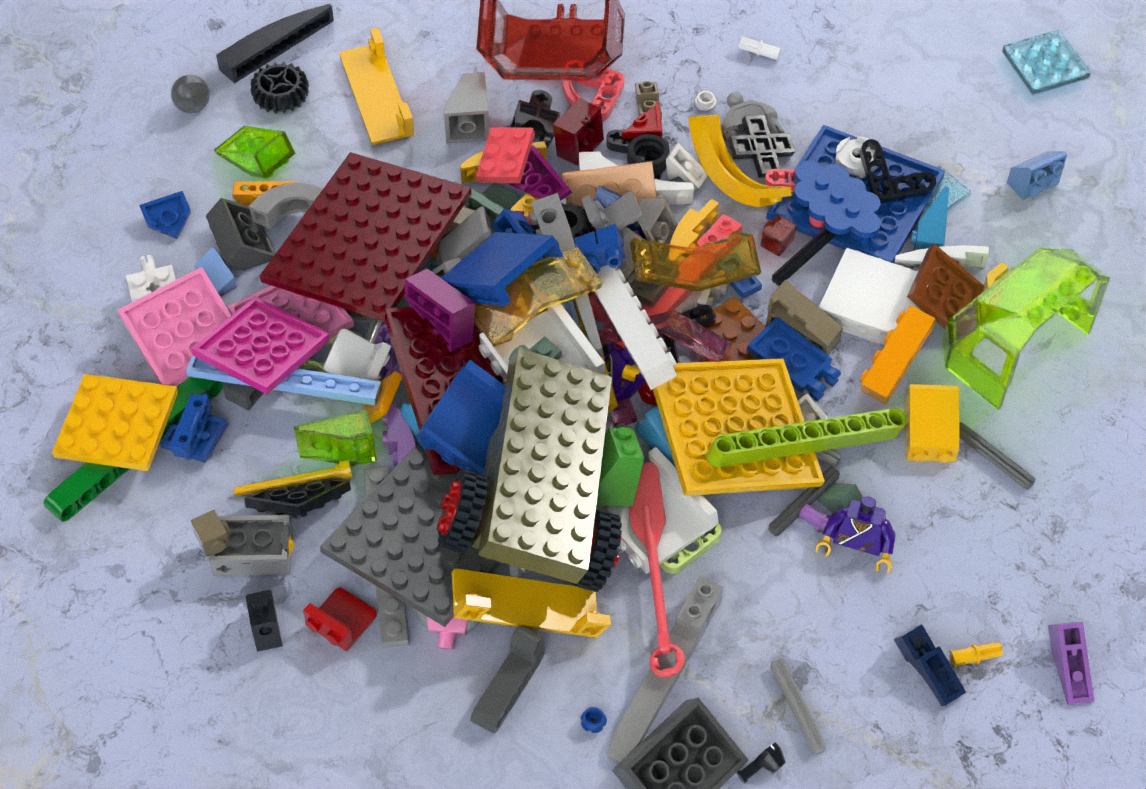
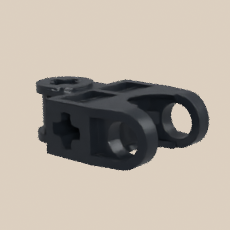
(537, 116)

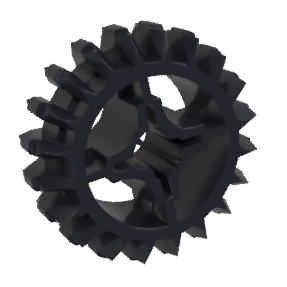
(285, 86)

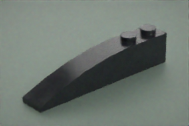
(271, 41)

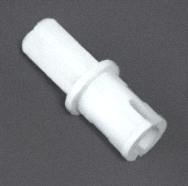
(759, 48)

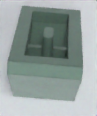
(839, 496)

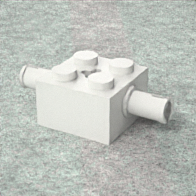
(149, 279)

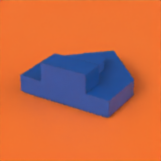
(167, 214)

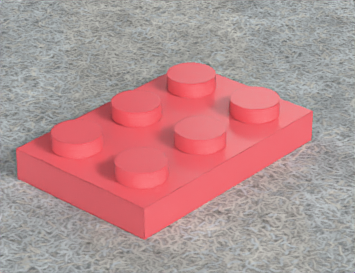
(505, 155)

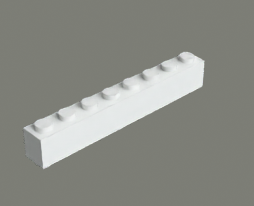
(634, 329)

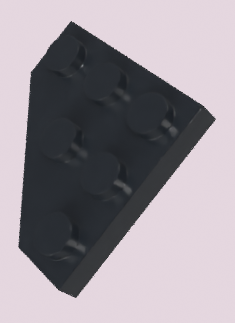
(298, 498)

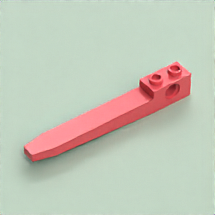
(675, 296)

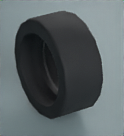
(649, 142)

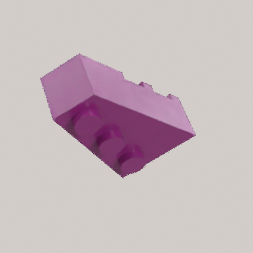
(443, 306)

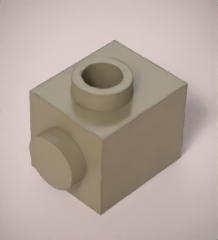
(211, 532)

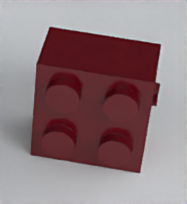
(578, 130)

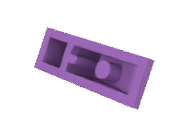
(1072, 661)

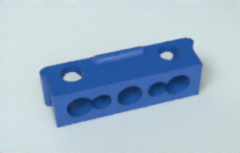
(191, 426)

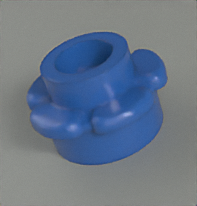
(593, 713)

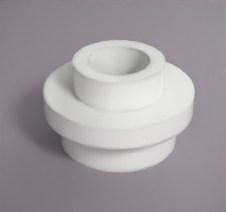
(705, 101)

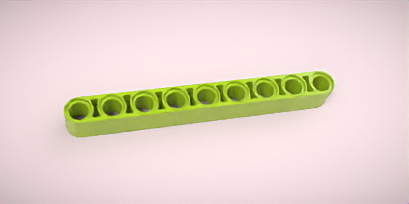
(806, 437)

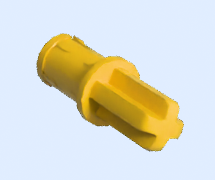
(975, 654)

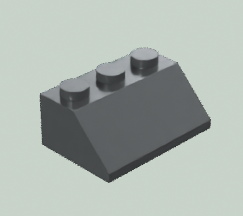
(237, 236)

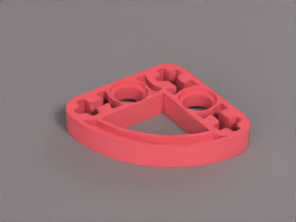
(604, 85)

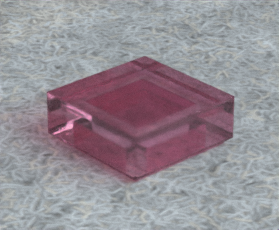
(623, 413)

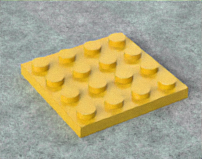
(115, 422)

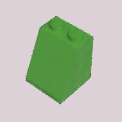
(619, 468)

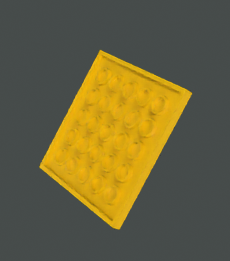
(727, 399)

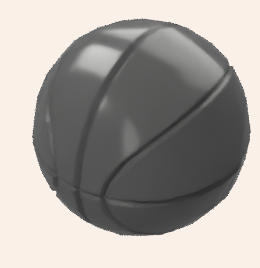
(190, 94)

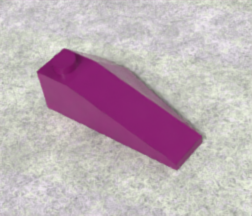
(540, 178)

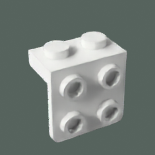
(356, 357)

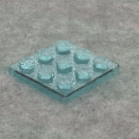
(1046, 62)

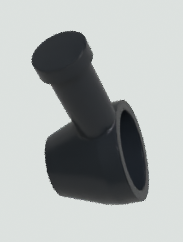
(770, 759)

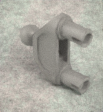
(733, 123)

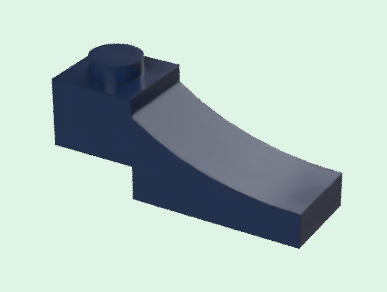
(930, 664)

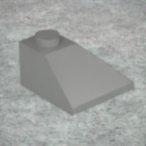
(657, 220)

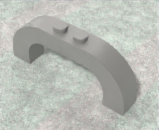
(282, 201)

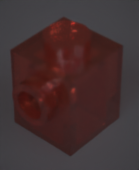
(778, 235)

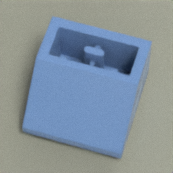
(1037, 174)

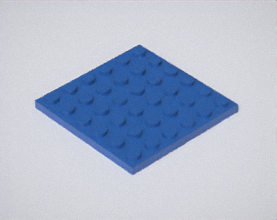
(896, 217)

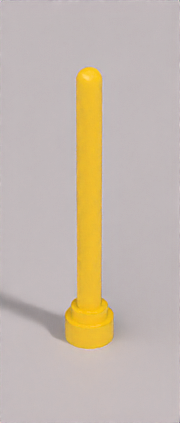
(341, 471)

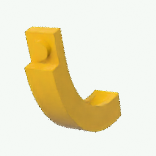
(723, 171)

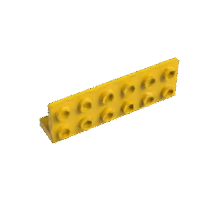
(376, 91)
(526, 603)

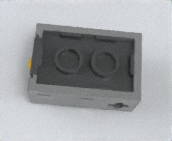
(256, 546)

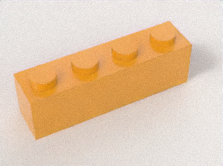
(897, 355)

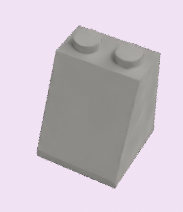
(467, 110)
(466, 236)

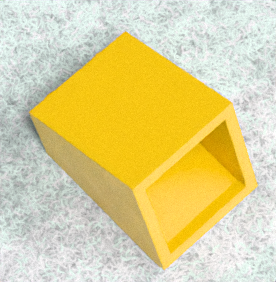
(932, 423)

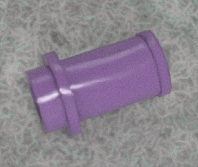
(814, 517)

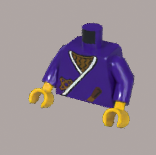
(623, 370)
(861, 528)

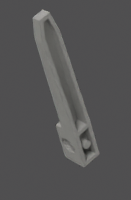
(550, 210)
(654, 690)

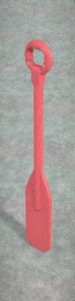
(647, 522)

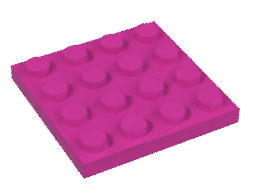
(261, 345)

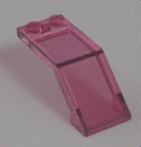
(706, 343)

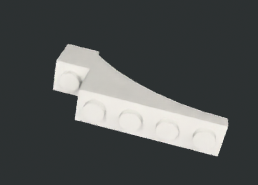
(674, 192)

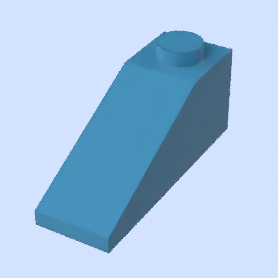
(932, 225)

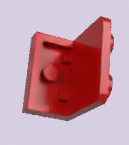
(340, 618)

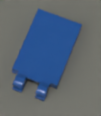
(803, 360)

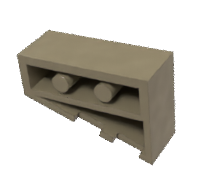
(804, 317)

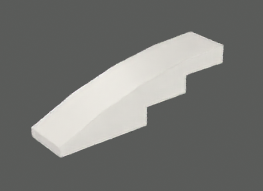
(964, 255)

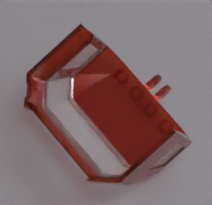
(550, 47)

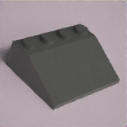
(683, 753)

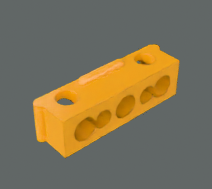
(256, 188)

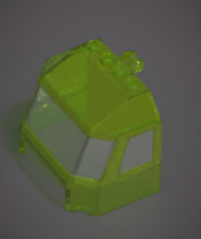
(992, 329)

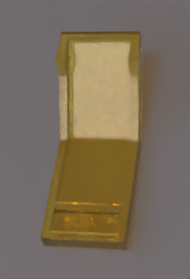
(696, 267)
(537, 288)

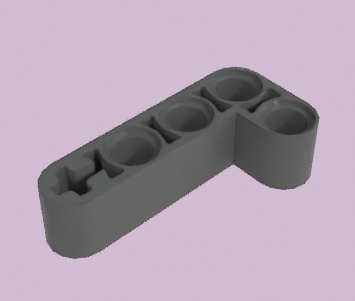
(511, 679)

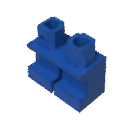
(603, 249)

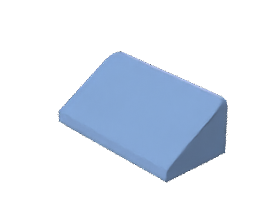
(217, 271)

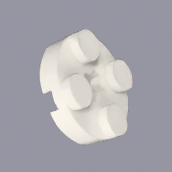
(845, 158)

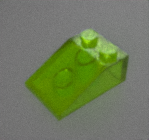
(257, 150)
(337, 439)

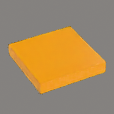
(388, 390)

